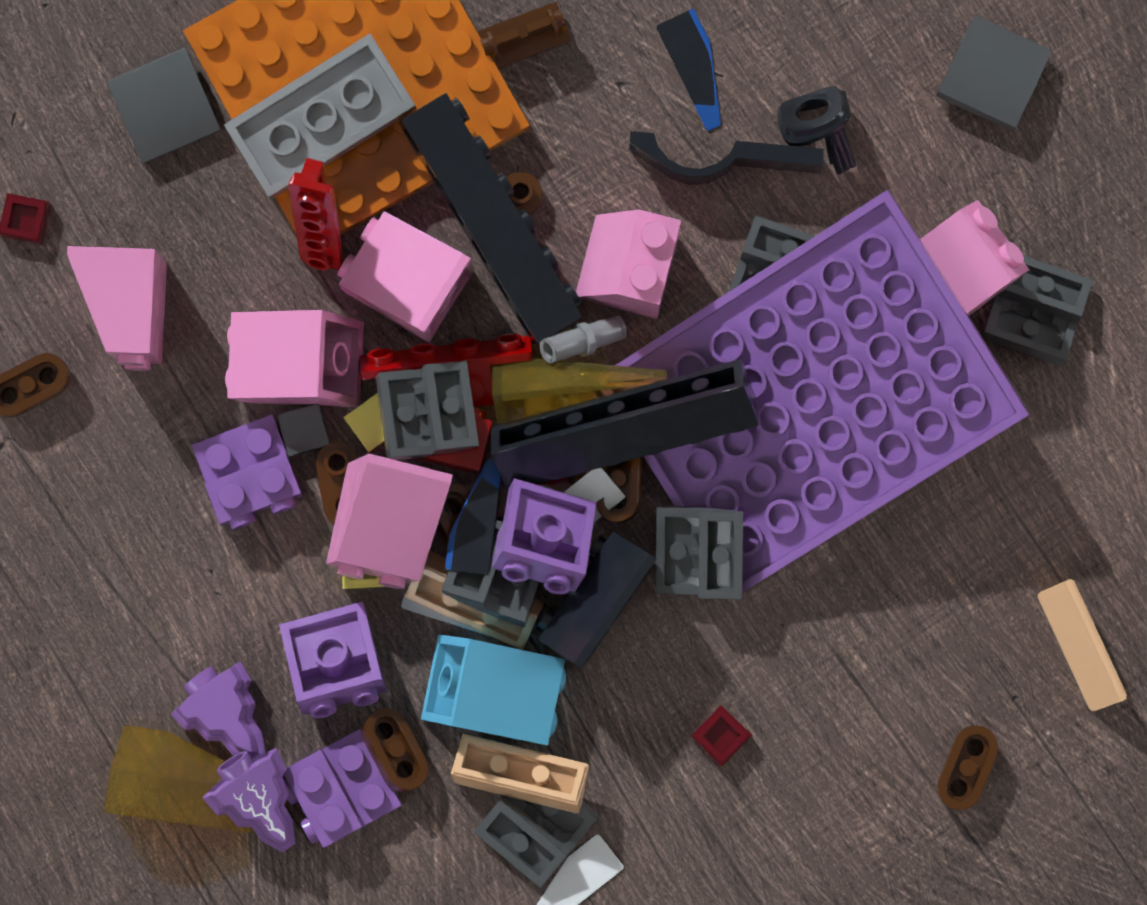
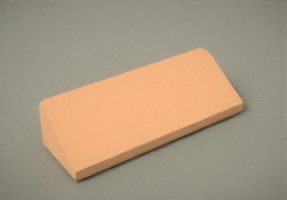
(429, 594)
(1082, 645)
(520, 773)

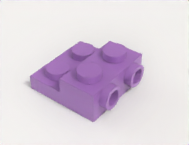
(248, 472)
(544, 537)
(333, 660)
(339, 790)

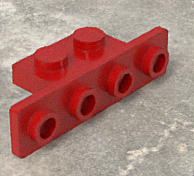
(315, 217)
(478, 354)

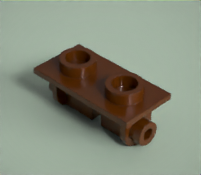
(525, 35)

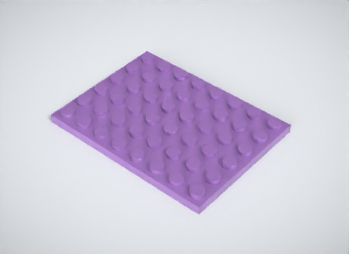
(857, 383)

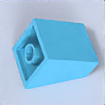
(494, 689)

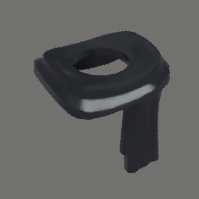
(827, 127)

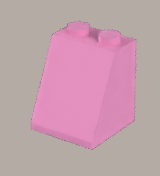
(974, 255)
(629, 261)
(405, 275)
(125, 300)
(295, 358)
(387, 519)

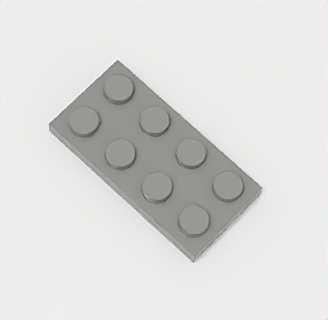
(320, 115)

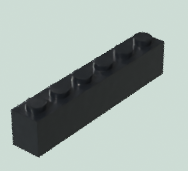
(490, 218)
(625, 425)

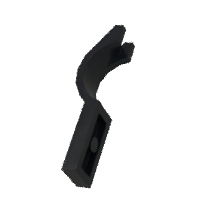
(742, 154)

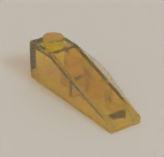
(540, 386)
(164, 780)

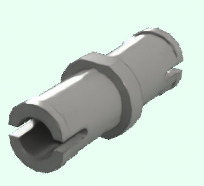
(583, 339)

